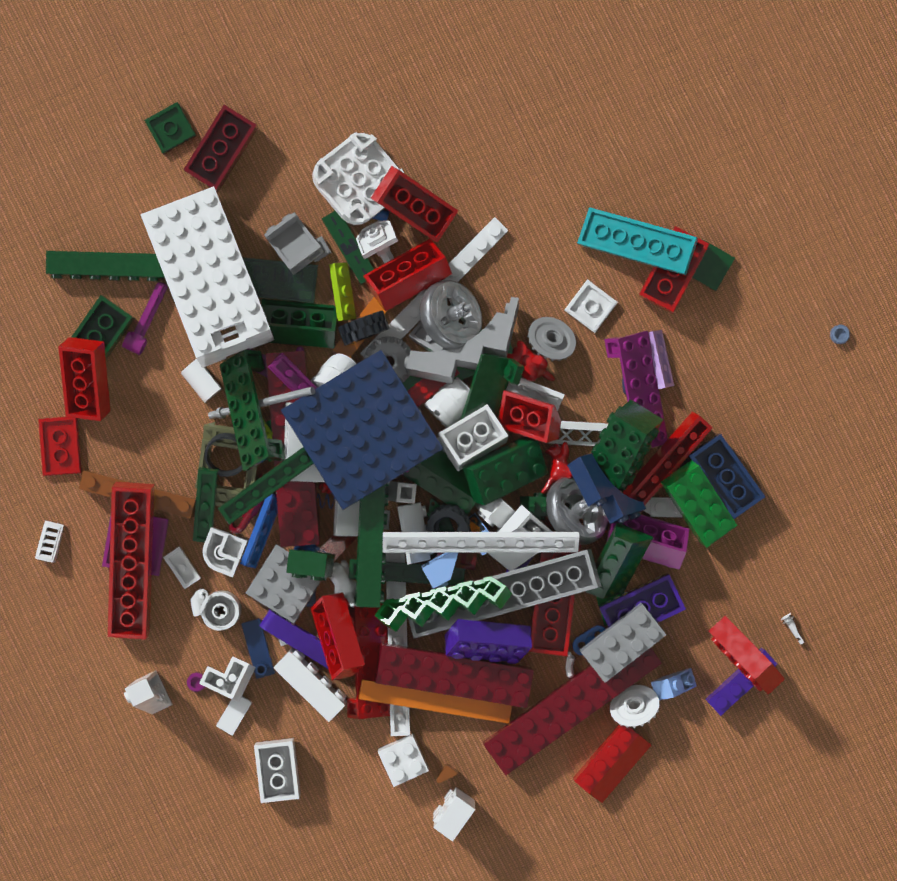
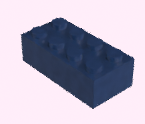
(727, 475)

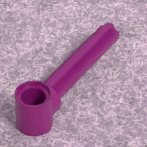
(135, 340)

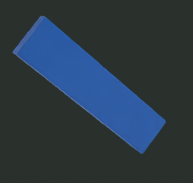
(260, 532)

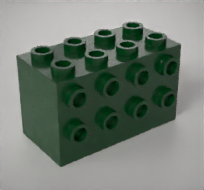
(626, 443)

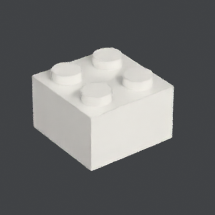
(403, 760)

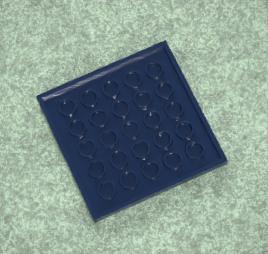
(361, 430)

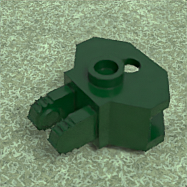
(535, 505)

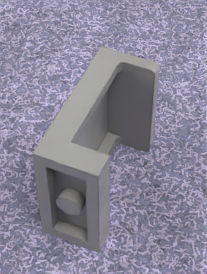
(293, 243)

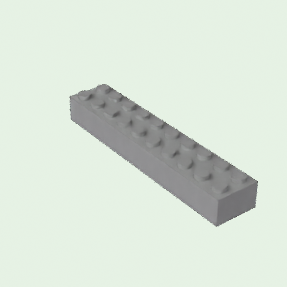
(528, 588)

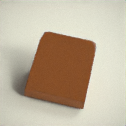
(446, 773)

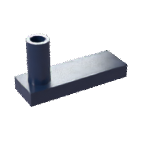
(258, 648)

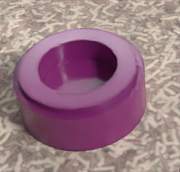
(193, 682)

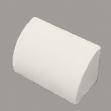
(201, 381)

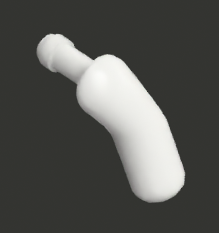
(569, 665)

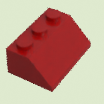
(529, 417)

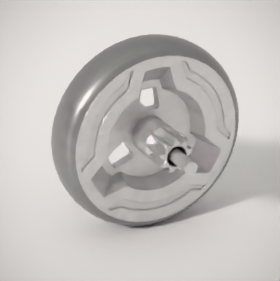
(442, 320)
(567, 519)

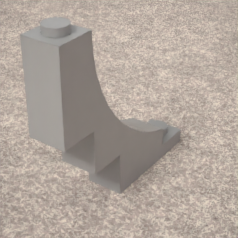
(491, 340)

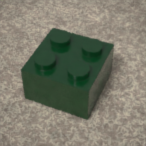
(310, 563)

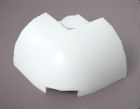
(223, 551)

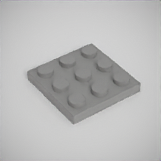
(279, 589)

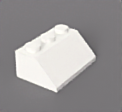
(473, 437)
(412, 520)

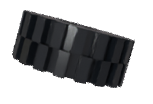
(363, 327)

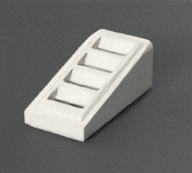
(43, 540)

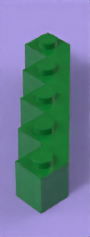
(443, 602)

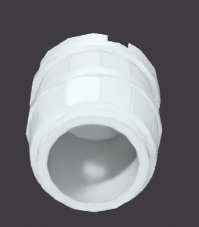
(333, 367)
(449, 402)

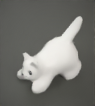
(342, 582)

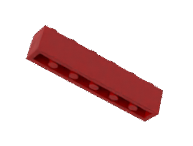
(668, 458)

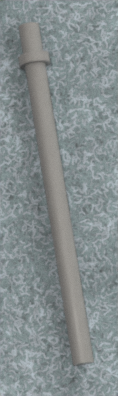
(223, 412)

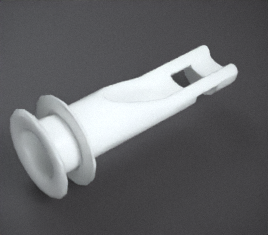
(791, 624)

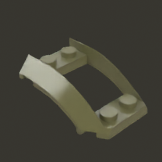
(223, 493)

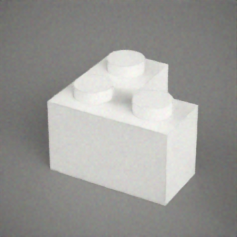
(495, 513)
(232, 682)

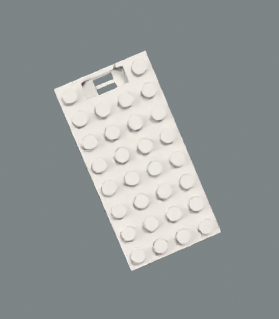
(207, 276)

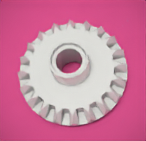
(635, 706)

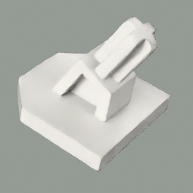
(377, 239)

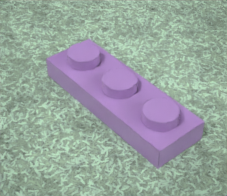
(660, 360)

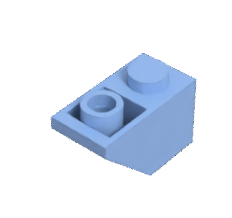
(674, 684)

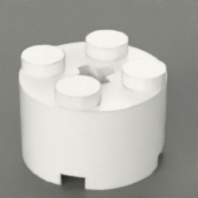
(210, 613)

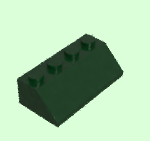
(301, 323)
(443, 481)
(619, 560)

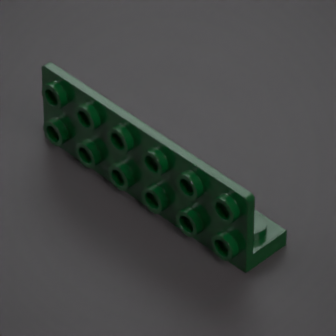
(490, 381)
(246, 411)

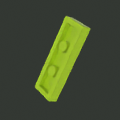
(342, 291)

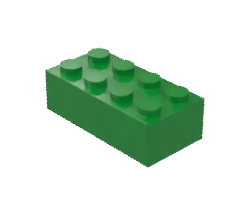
(698, 503)

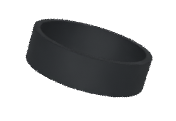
(226, 473)

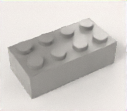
(622, 642)

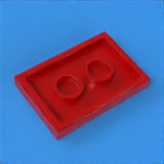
(60, 446)

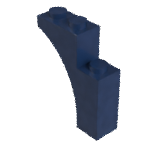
(601, 492)

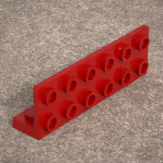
(371, 634)

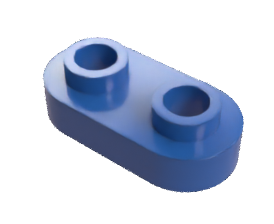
(586, 637)

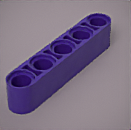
(294, 636)

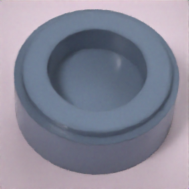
(839, 334)

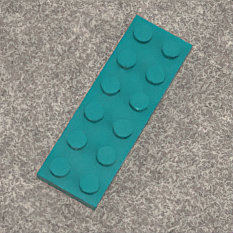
(637, 241)

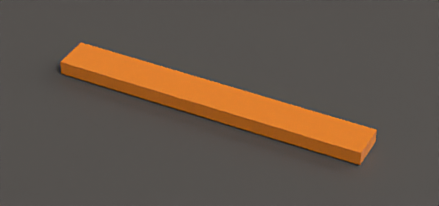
(434, 702)

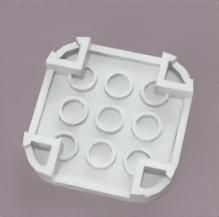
(351, 176)

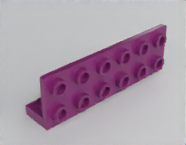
(639, 374)

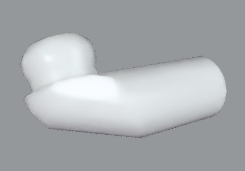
(196, 601)

